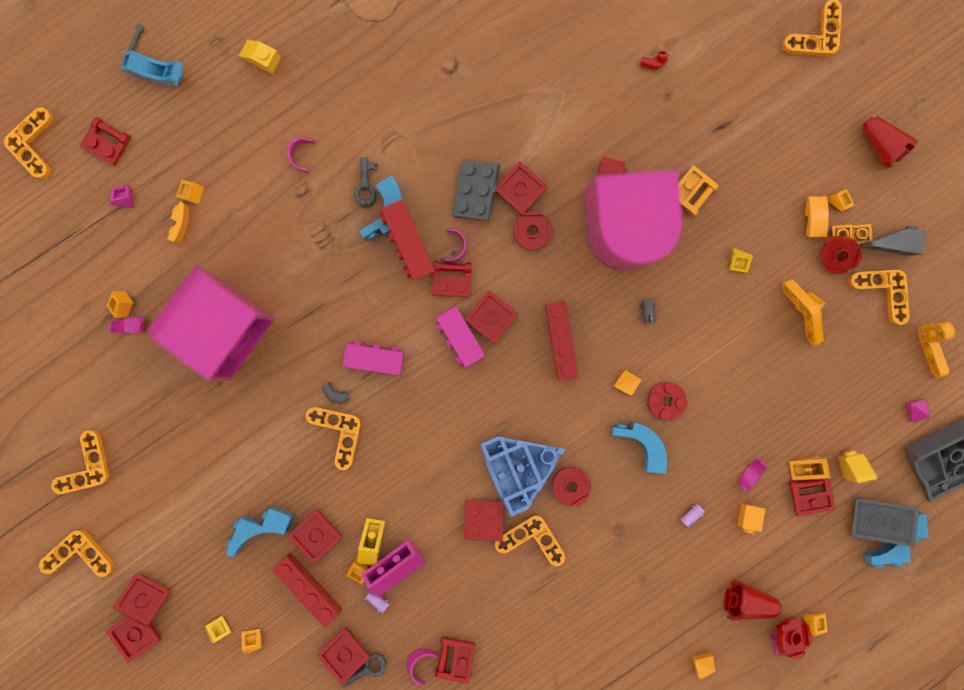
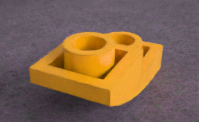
(180, 214)
(817, 216)
(859, 233)

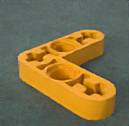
(822, 40)
(24, 140)
(888, 283)
(810, 310)
(930, 336)
(345, 432)
(92, 468)
(537, 533)
(81, 549)

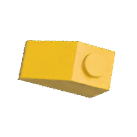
(260, 55)
(856, 467)
(371, 542)

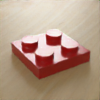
(521, 188)
(491, 316)
(483, 520)
(315, 536)
(141, 600)
(132, 637)
(343, 656)

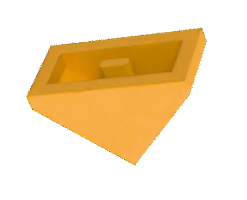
(809, 468)

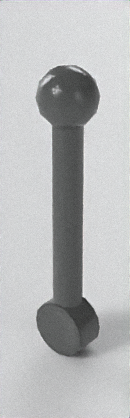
(139, 29)

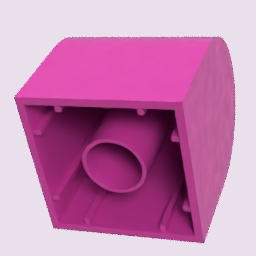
(633, 217)
(210, 325)

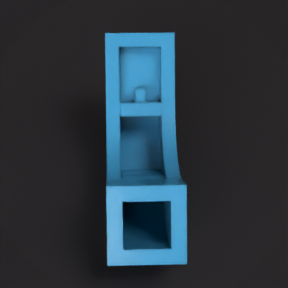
(152, 70)
(391, 193)
(654, 449)

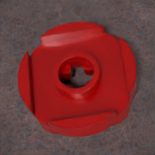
(539, 239)
(845, 263)
(677, 405)
(582, 486)
(786, 644)

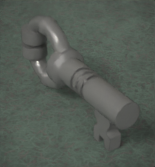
(365, 166)
(366, 670)

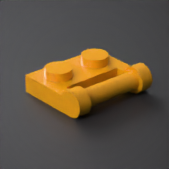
(690, 184)

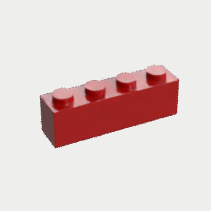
(407, 240)
(561, 340)
(307, 590)

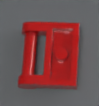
(102, 147)
(451, 285)
(812, 502)
(461, 661)

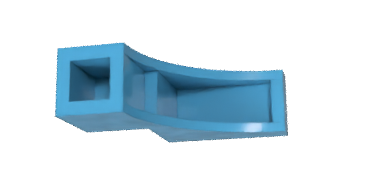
(275, 521)
(894, 553)

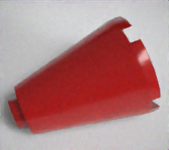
(888, 141)
(749, 603)

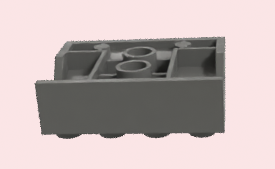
(939, 460)

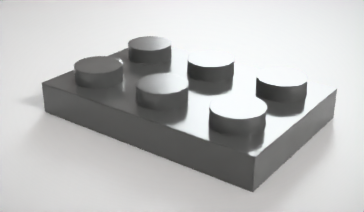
(476, 190)
(885, 522)

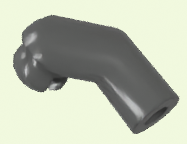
(333, 396)

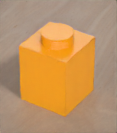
(751, 518)

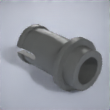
(648, 309)

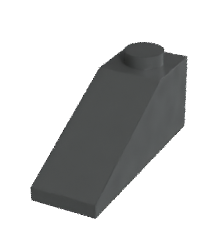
(903, 242)

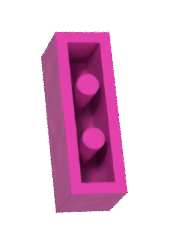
(459, 337)
(374, 358)
(393, 568)

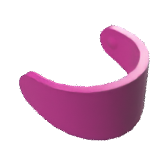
(292, 146)
(464, 249)
(128, 325)
(752, 474)
(413, 658)

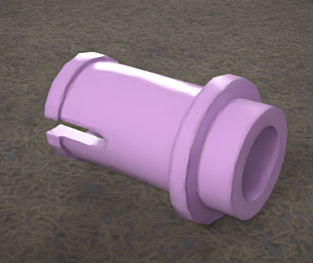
(693, 515)
(376, 601)

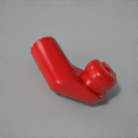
(655, 63)

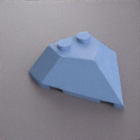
(518, 469)

